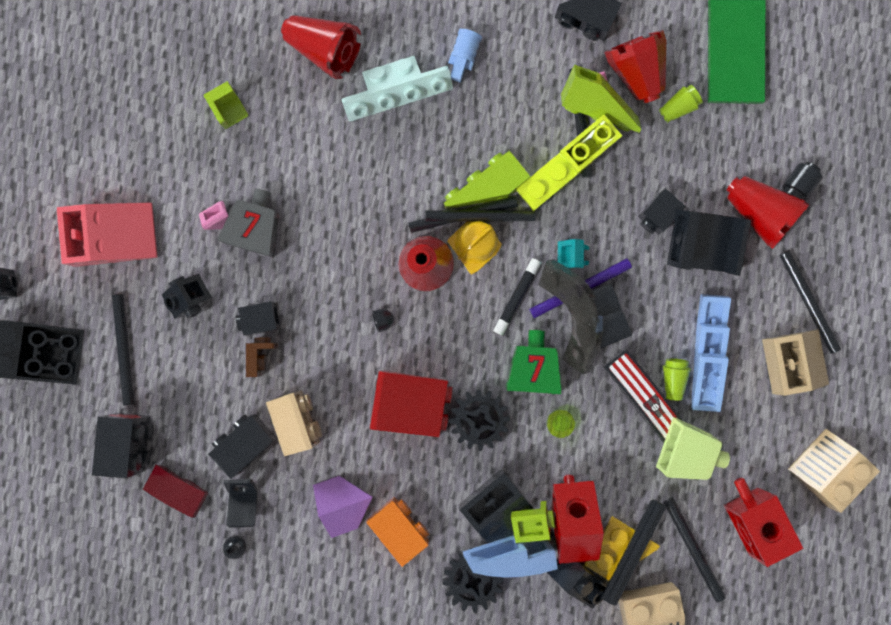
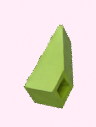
(592, 95)
(493, 184)

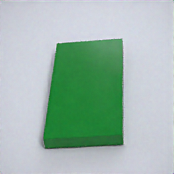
(736, 51)

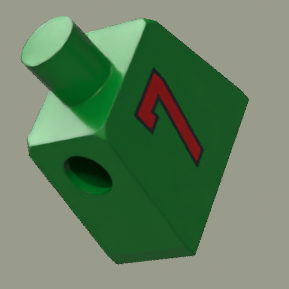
(534, 367)

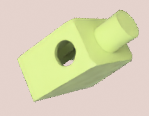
(690, 452)

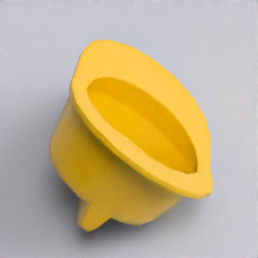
(475, 244)

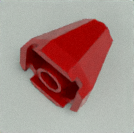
(641, 65)

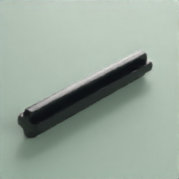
(633, 552)

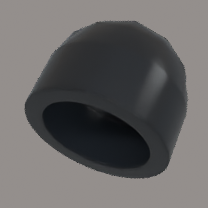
(383, 318)
(230, 542)

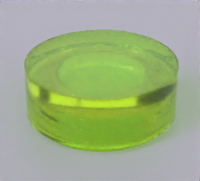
(560, 423)

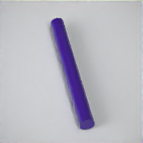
(593, 281)

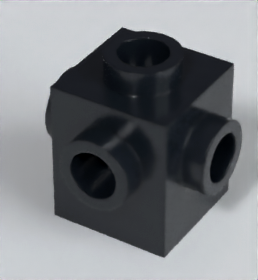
(186, 296)

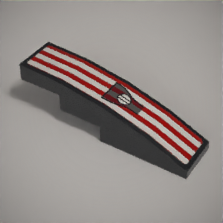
(642, 393)

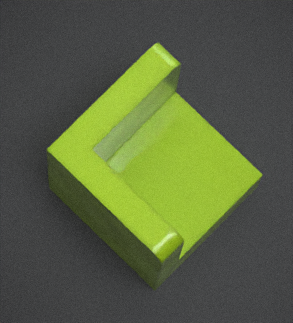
(226, 105)

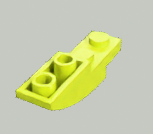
(569, 162)

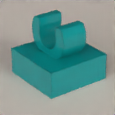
(572, 253)

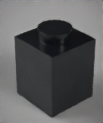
(660, 212)
(258, 318)

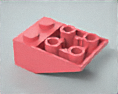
(106, 233)

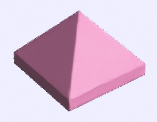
(214, 216)

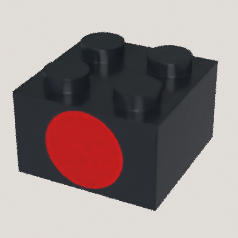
(122, 445)

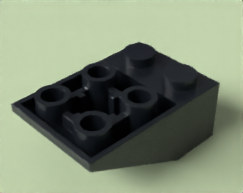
(39, 352)
(491, 507)

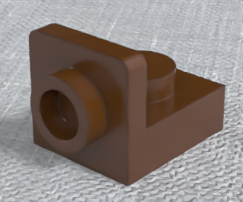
(254, 359)

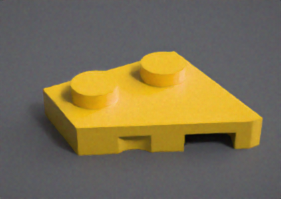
(613, 546)

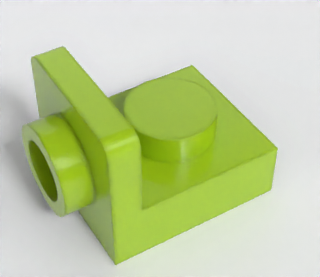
(533, 524)

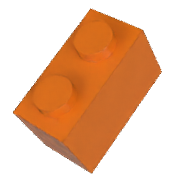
(399, 531)

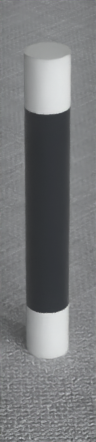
(517, 296)

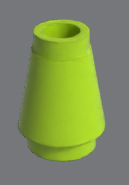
(682, 103)
(675, 378)

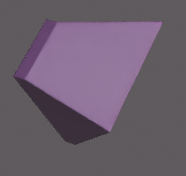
(340, 505)

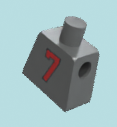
(252, 225)

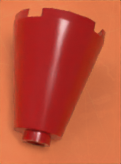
(323, 42)
(768, 208)
(432, 273)

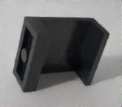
(708, 242)

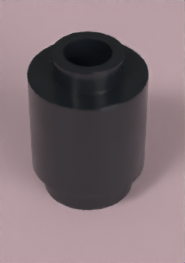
(803, 180)

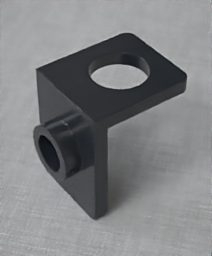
(8, 284)
(241, 503)

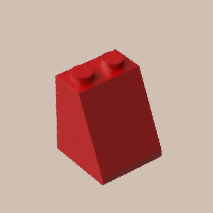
(410, 404)

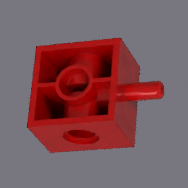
(577, 521)
(762, 524)

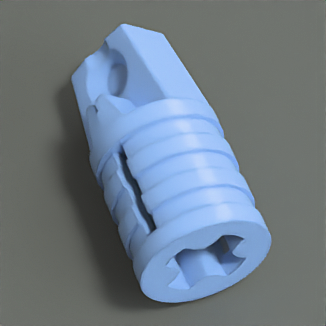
(463, 53)

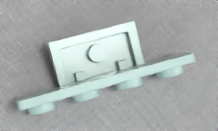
(396, 86)

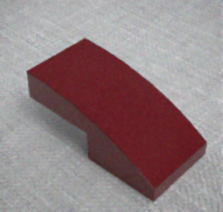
(174, 491)

